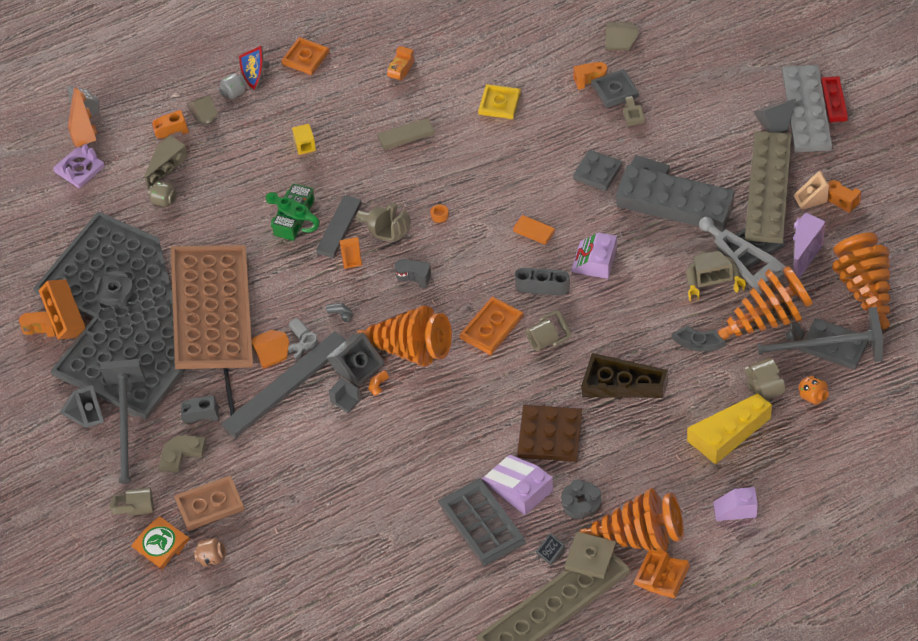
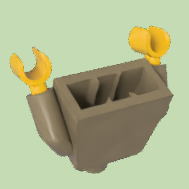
(712, 269)

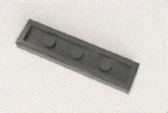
(338, 226)

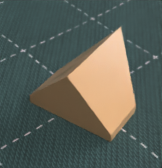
(813, 192)

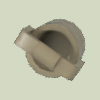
(545, 333)
(138, 502)

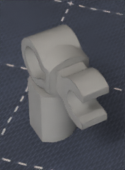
(307, 341)

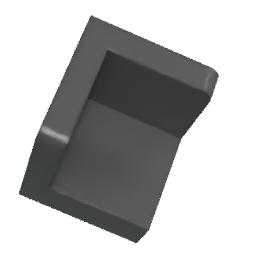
(344, 395)

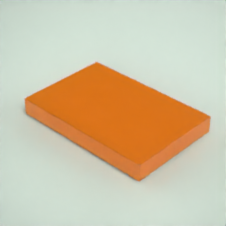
(491, 325)

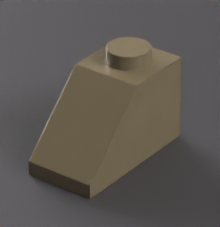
(203, 109)

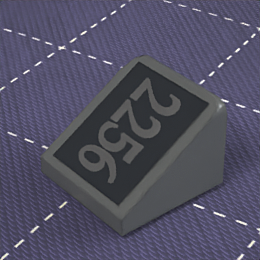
(551, 549)

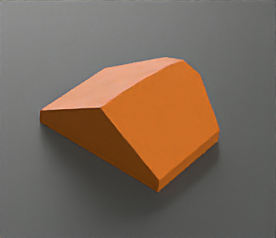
(270, 347)

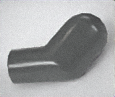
(342, 309)

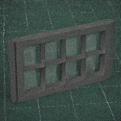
(482, 522)

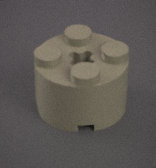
(765, 379)

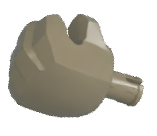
(384, 222)

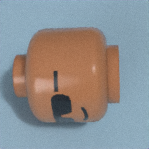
(210, 552)

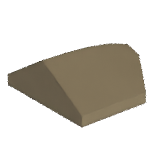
(620, 35)

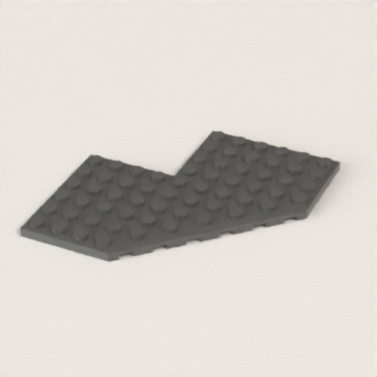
(117, 332)

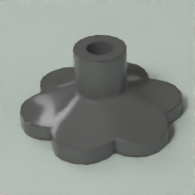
(795, 332)

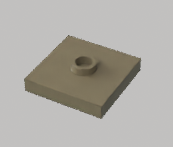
(590, 555)

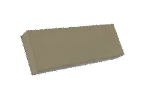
(405, 134)

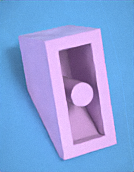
(736, 504)

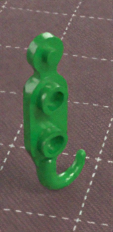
(293, 209)

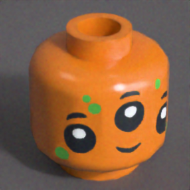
(813, 390)

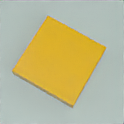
(499, 101)

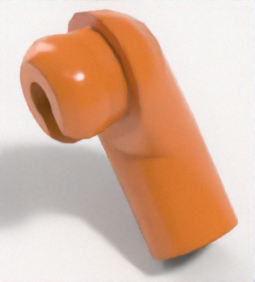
(376, 381)

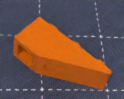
(79, 124)

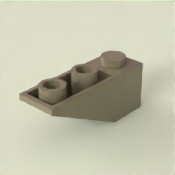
(165, 159)

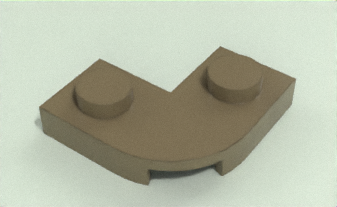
(177, 448)

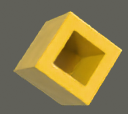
(303, 139)

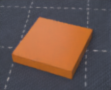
(305, 56)

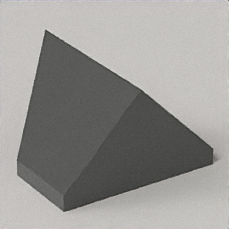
(776, 116)
(83, 407)

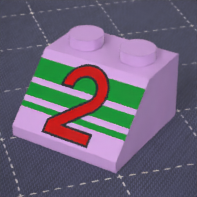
(596, 255)

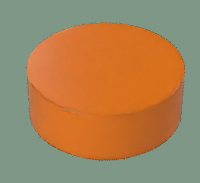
(439, 213)

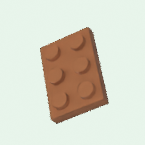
(209, 503)

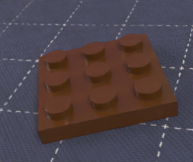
(549, 433)

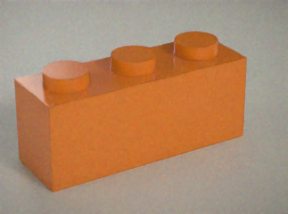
(62, 309)

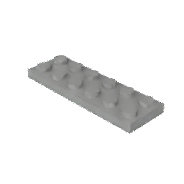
(809, 114)

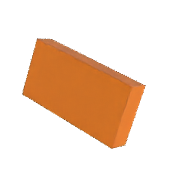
(534, 230)
(350, 252)

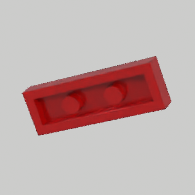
(834, 99)

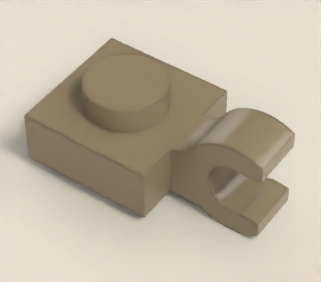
(633, 114)

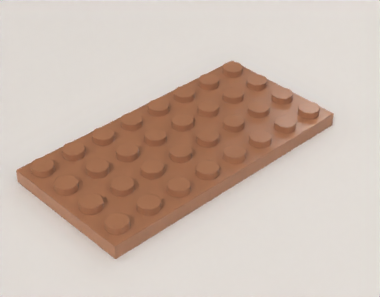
(211, 307)

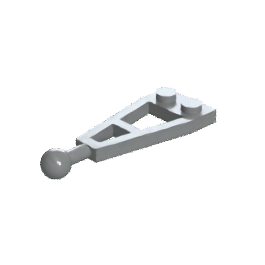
(707, 224)

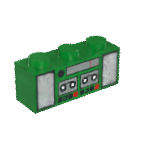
(285, 225)

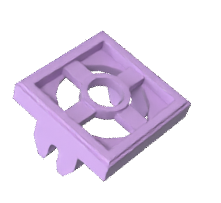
(70, 175)

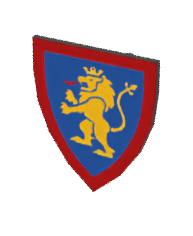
(252, 66)

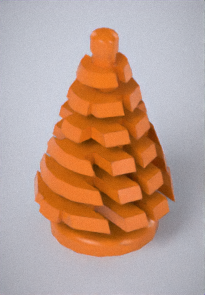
(865, 272)
(783, 296)
(413, 335)
(642, 522)

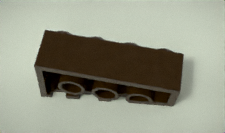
(622, 379)

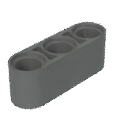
(542, 281)

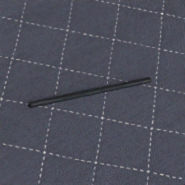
(229, 392)

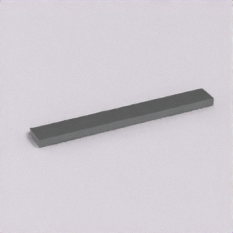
(282, 386)

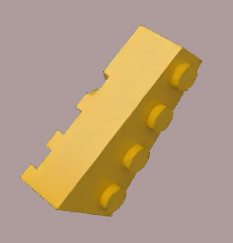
(729, 428)

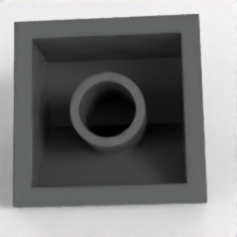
(356, 359)

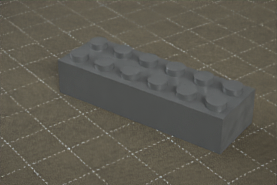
(674, 197)

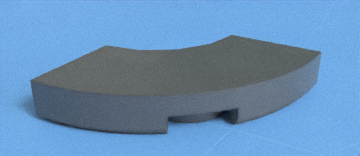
(698, 340)

